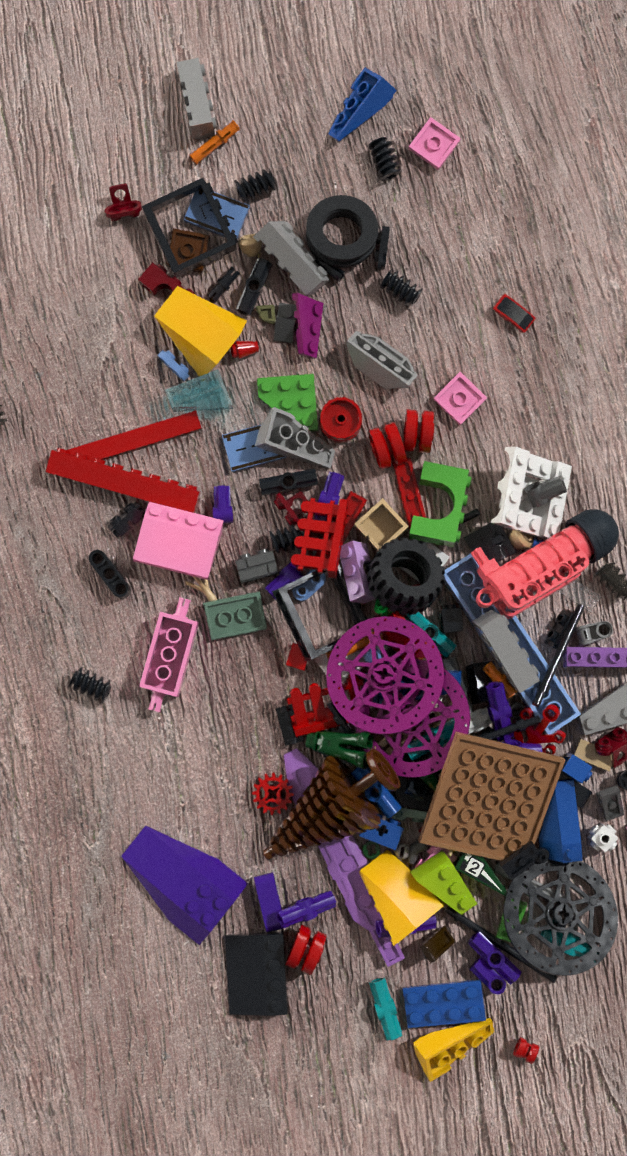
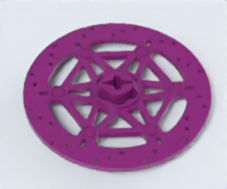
(359, 701)
(434, 747)

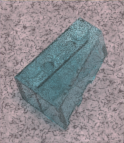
(200, 394)

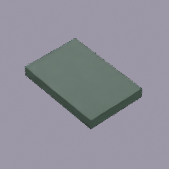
(235, 615)

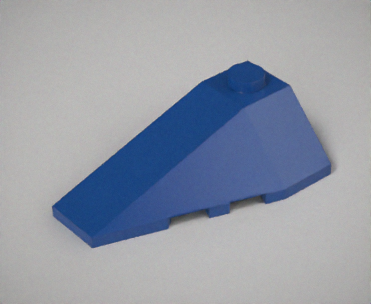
(368, 97)
(560, 826)

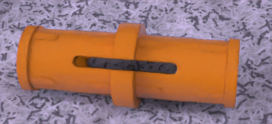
(495, 675)

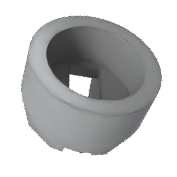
(398, 849)

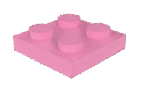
(434, 143)
(459, 398)

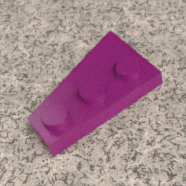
(309, 324)

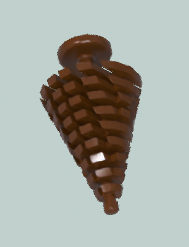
(333, 806)

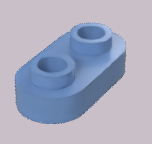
(169, 360)
(310, 587)

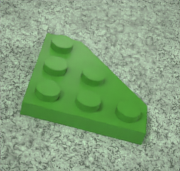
(291, 394)

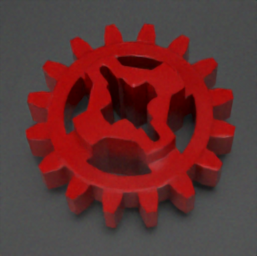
(279, 800)

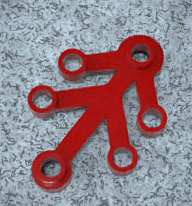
(535, 736)

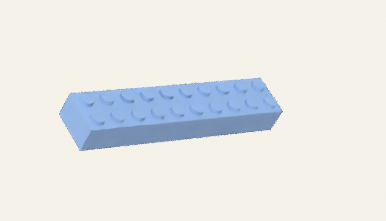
(464, 586)

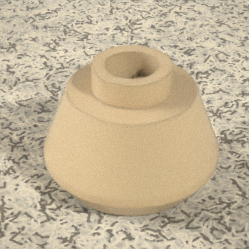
(249, 245)
(520, 540)

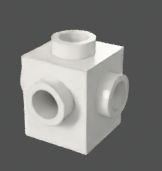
(596, 837)

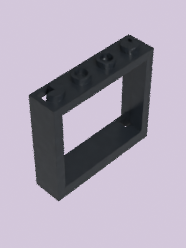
(205, 258)
(295, 623)

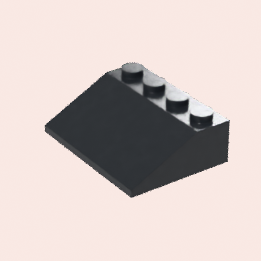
(256, 974)

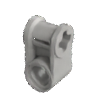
(592, 632)

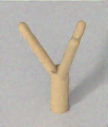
(203, 588)

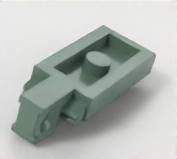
(416, 815)

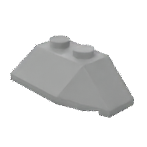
(380, 361)

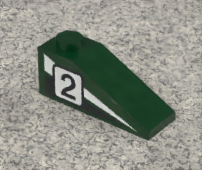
(478, 869)

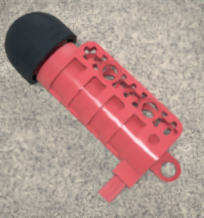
(584, 541)

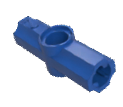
(383, 799)

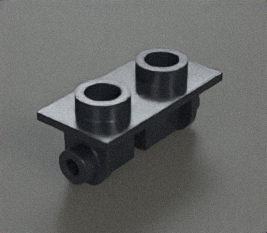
(130, 513)
(556, 633)
(284, 716)

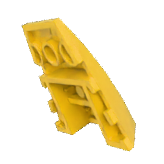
(199, 328)
(398, 896)

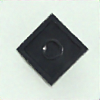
(492, 541)

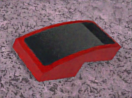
(514, 313)

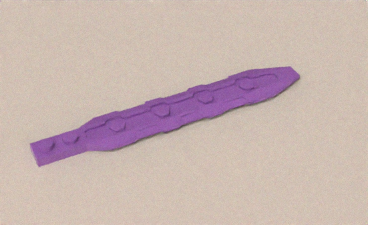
(343, 863)

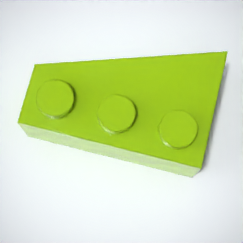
(444, 881)

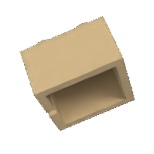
(380, 525)

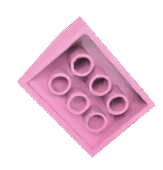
(178, 540)

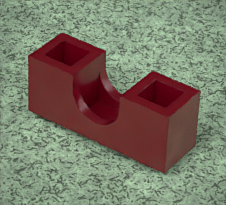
(156, 279)

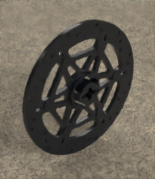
(556, 922)

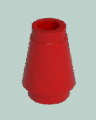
(243, 349)

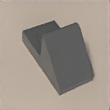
(285, 323)
(610, 802)

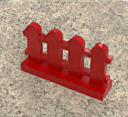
(322, 545)
(320, 717)

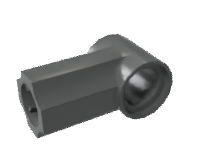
(540, 492)

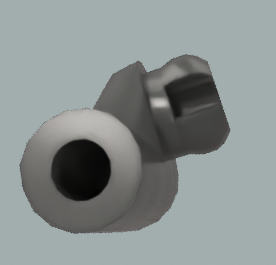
(415, 849)

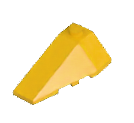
(443, 1047)

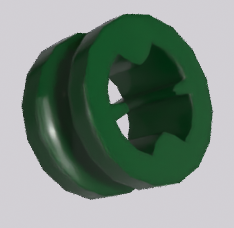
(365, 851)

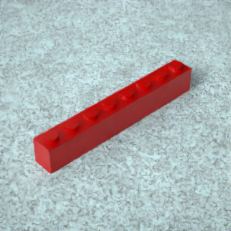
(122, 481)

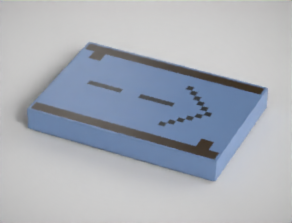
(202, 216)
(243, 452)

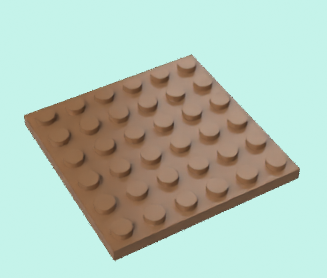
(490, 797)

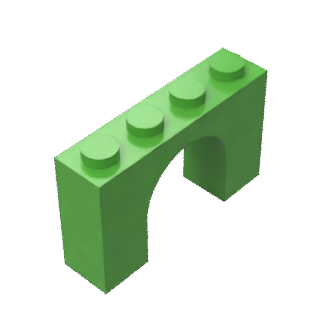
(454, 482)

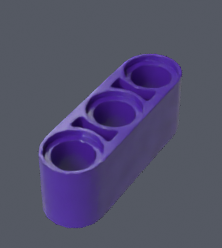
(268, 900)

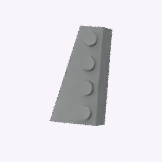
(195, 98)
(507, 650)

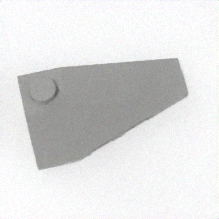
(287, 437)

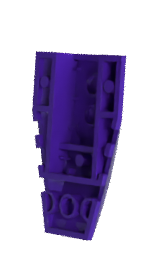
(183, 881)

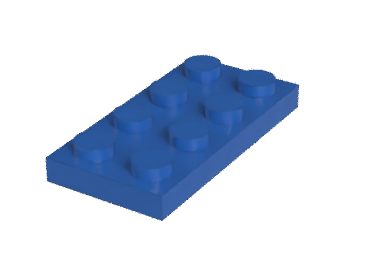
(444, 1003)

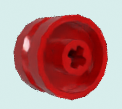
(340, 408)
(419, 431)
(387, 446)
(307, 950)

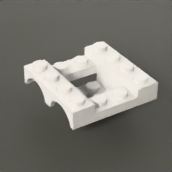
(515, 507)

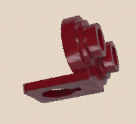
(124, 207)
(281, 503)
(613, 744)

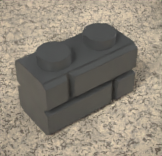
(256, 566)

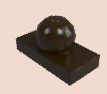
(437, 944)

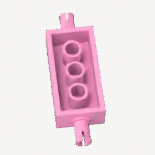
(169, 654)

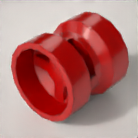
(526, 1050)

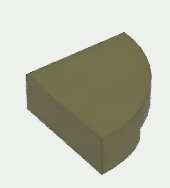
(267, 313)

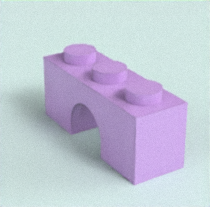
(353, 557)

